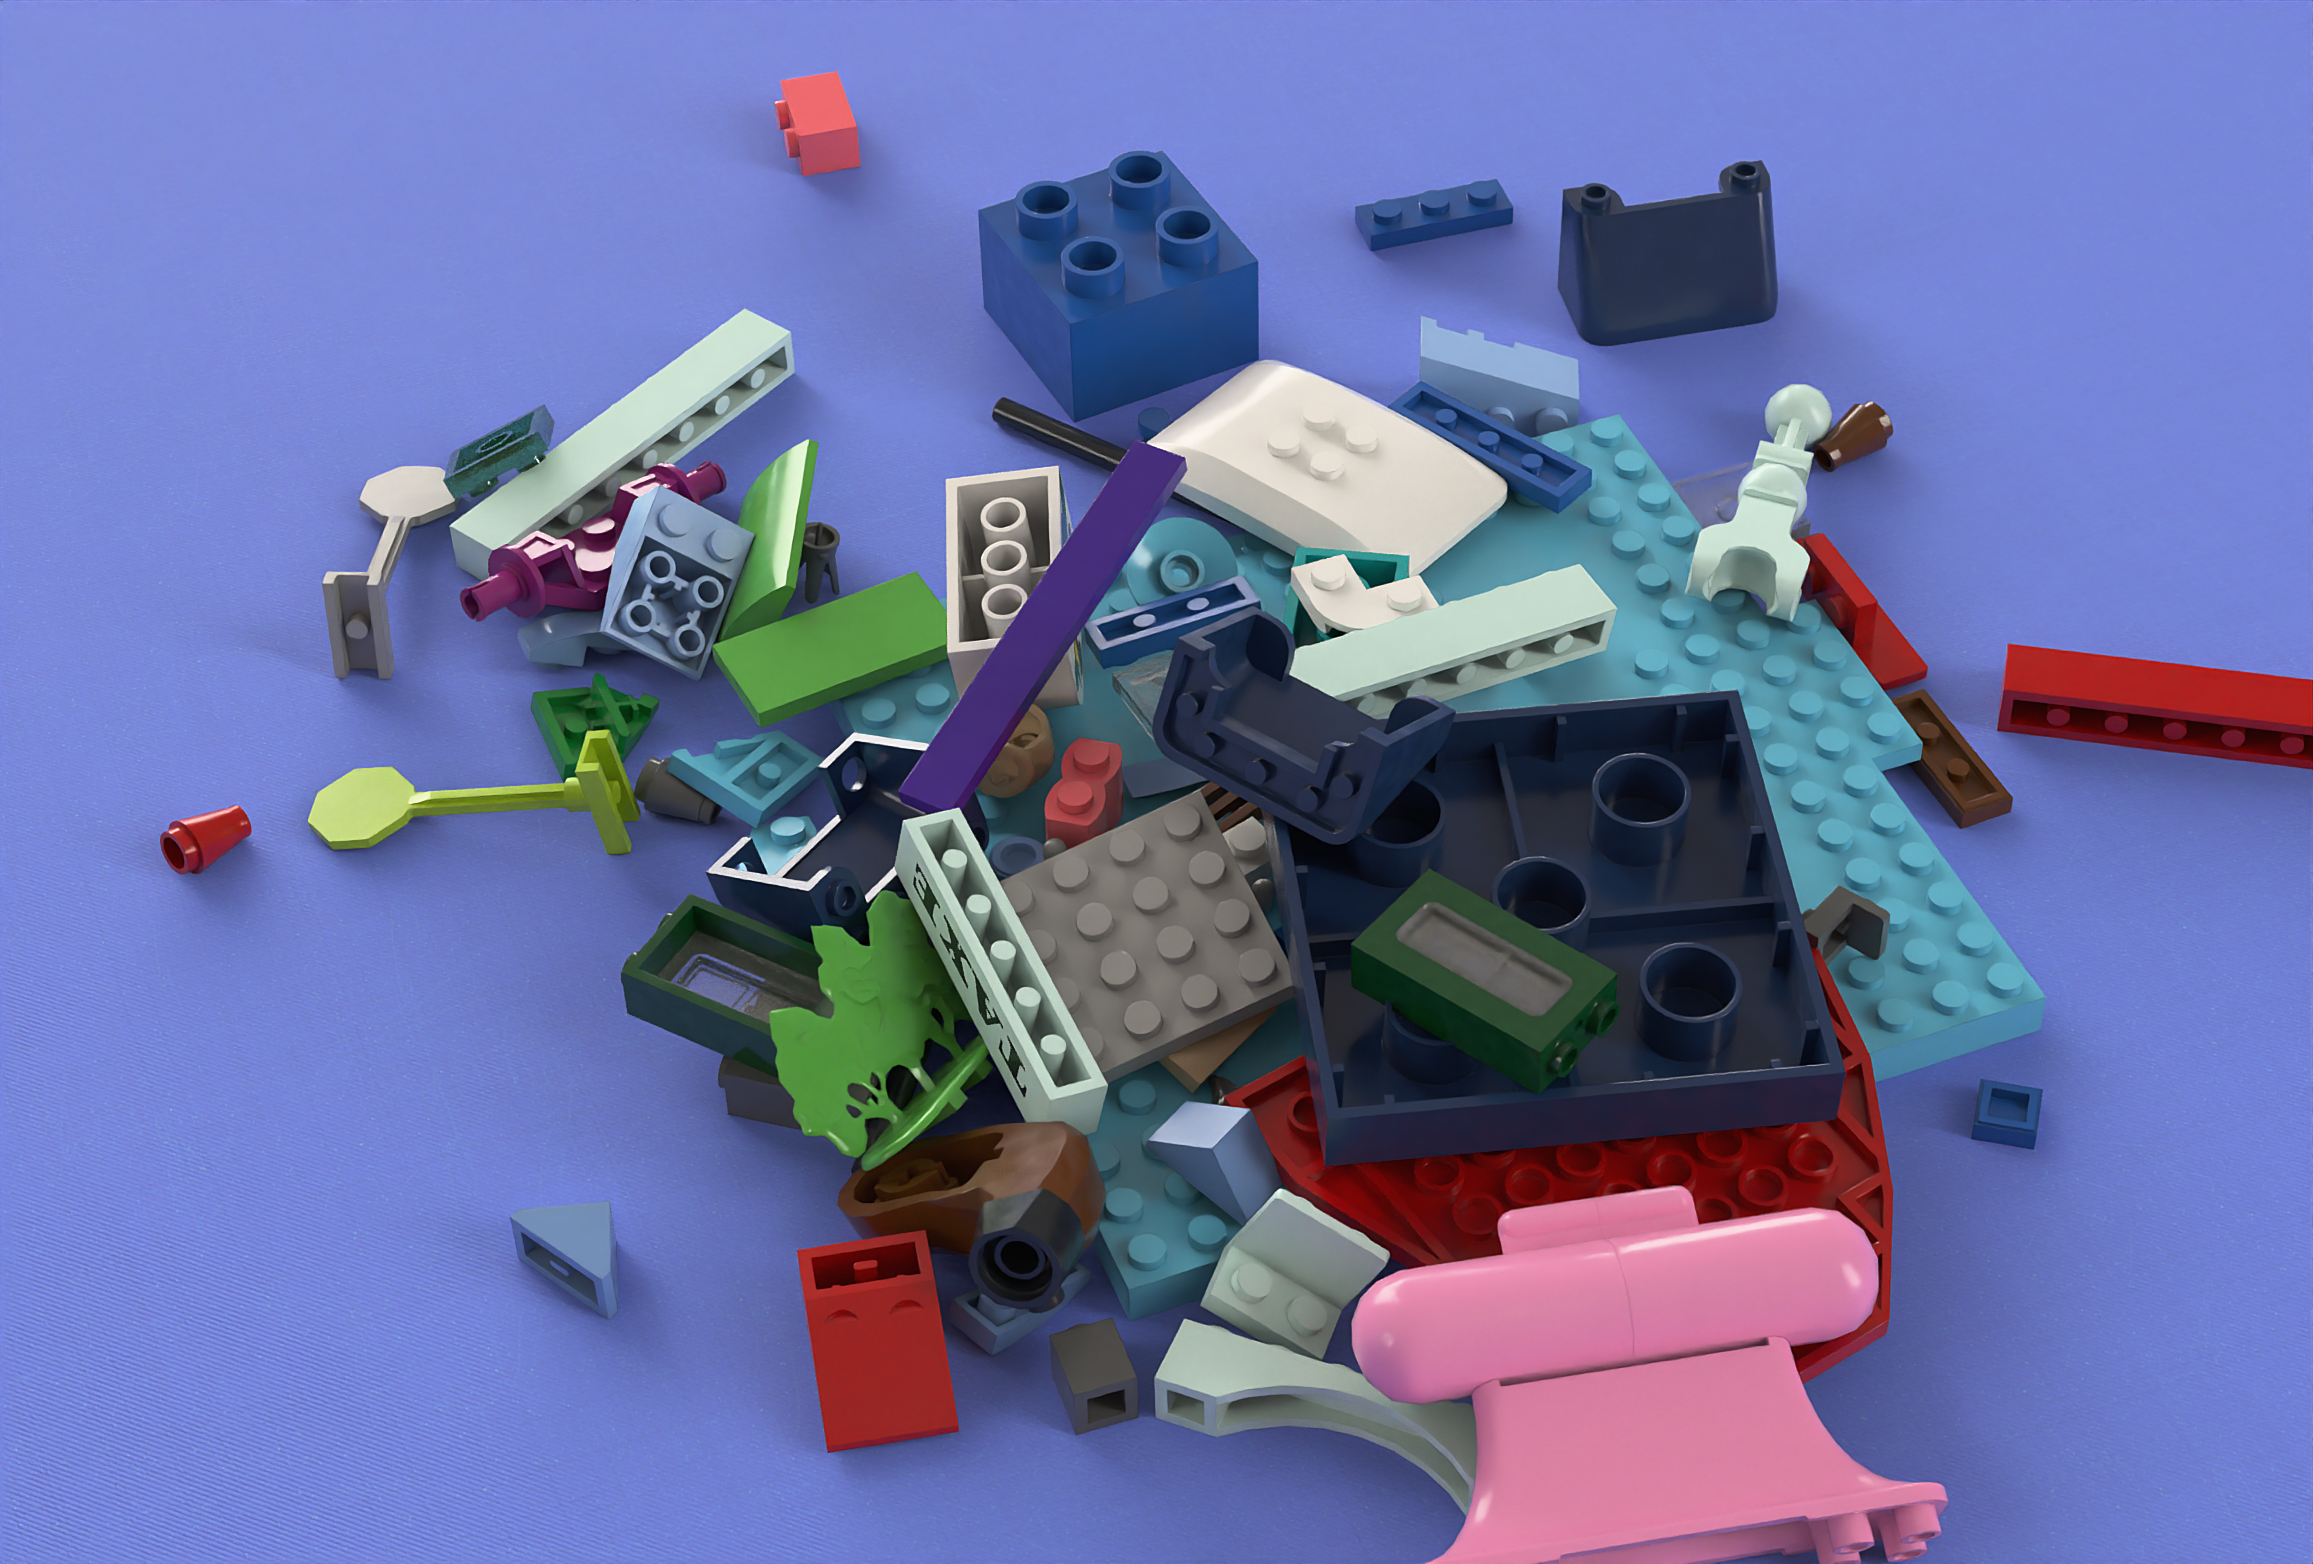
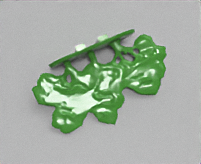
(878, 1021)

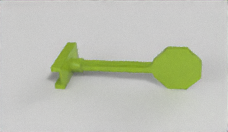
(379, 801)

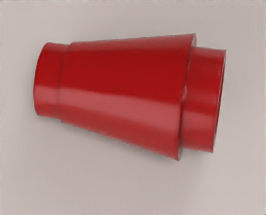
(202, 839)

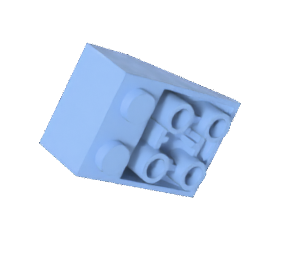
(673, 579)

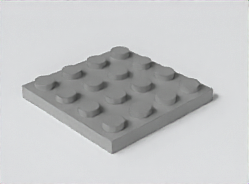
(1151, 936)

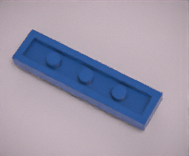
(1522, 461)

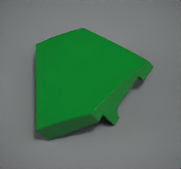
(569, 713)

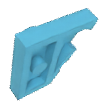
(749, 775)

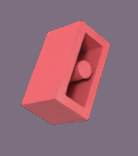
(818, 123)

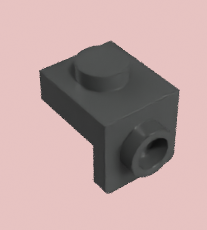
(1845, 921)

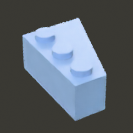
(1514, 385)

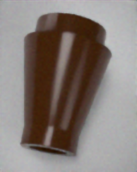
(1855, 435)

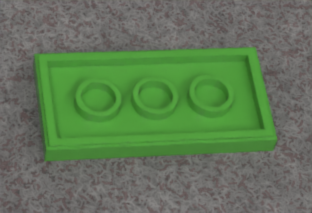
(835, 649)

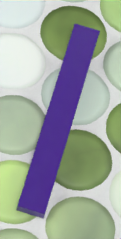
(1043, 630)

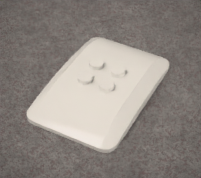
(1327, 468)

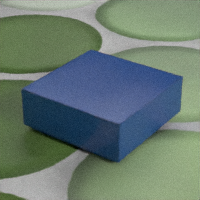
(2007, 1114)

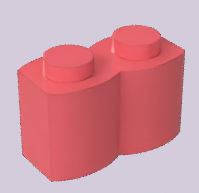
(1088, 795)

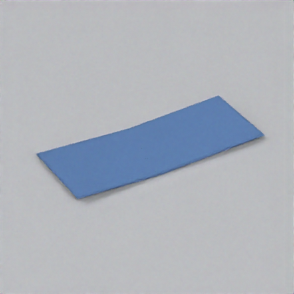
(1157, 777)

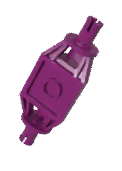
(579, 564)

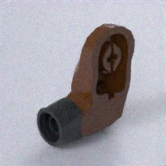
(1002, 1195)

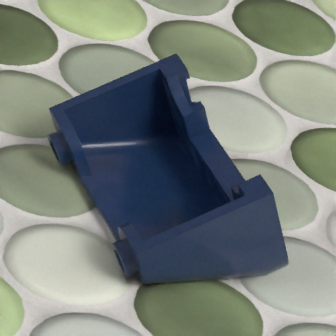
(1669, 262)
(1281, 742)

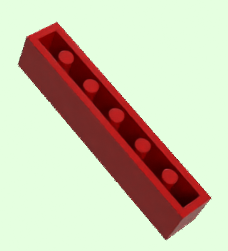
(2157, 706)

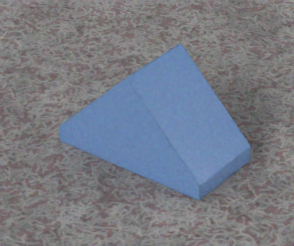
(1220, 1155)
(573, 1249)

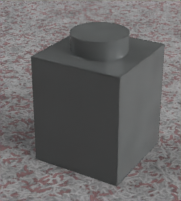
(1094, 1376)

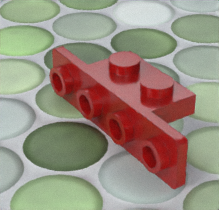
(1859, 616)

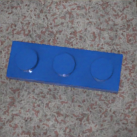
(1433, 214)
(1158, 625)

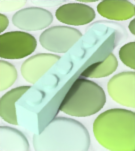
(1239, 1384)

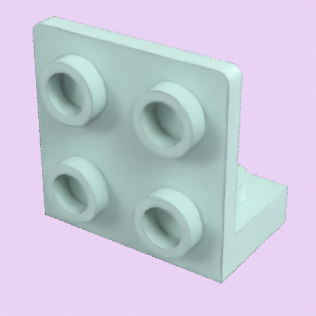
(1292, 1275)

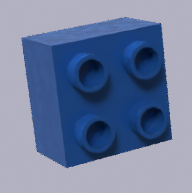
(1119, 284)

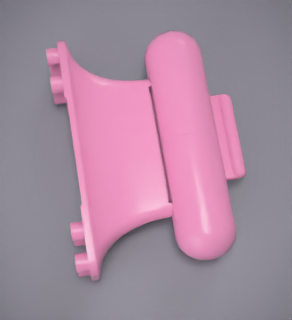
(1646, 1385)

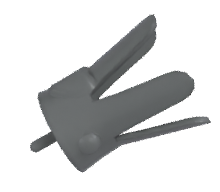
(819, 554)

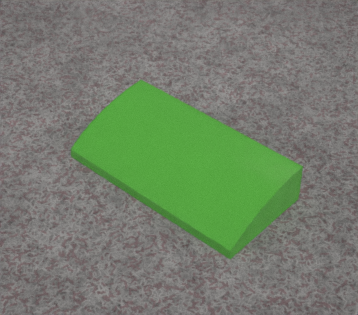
(777, 515)

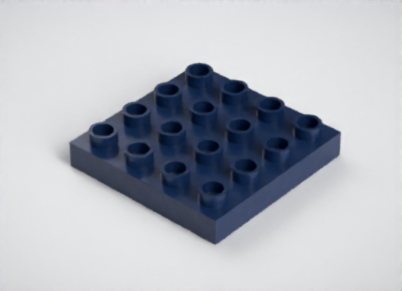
(1627, 839)

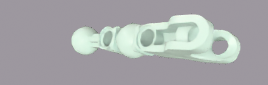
(1756, 546)

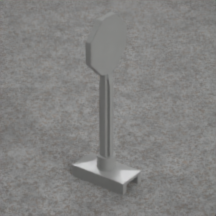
(357, 599)

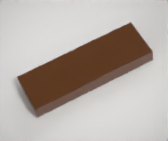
(1951, 765)

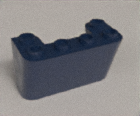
(848, 860)

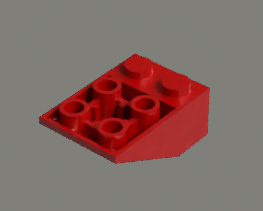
(877, 1341)

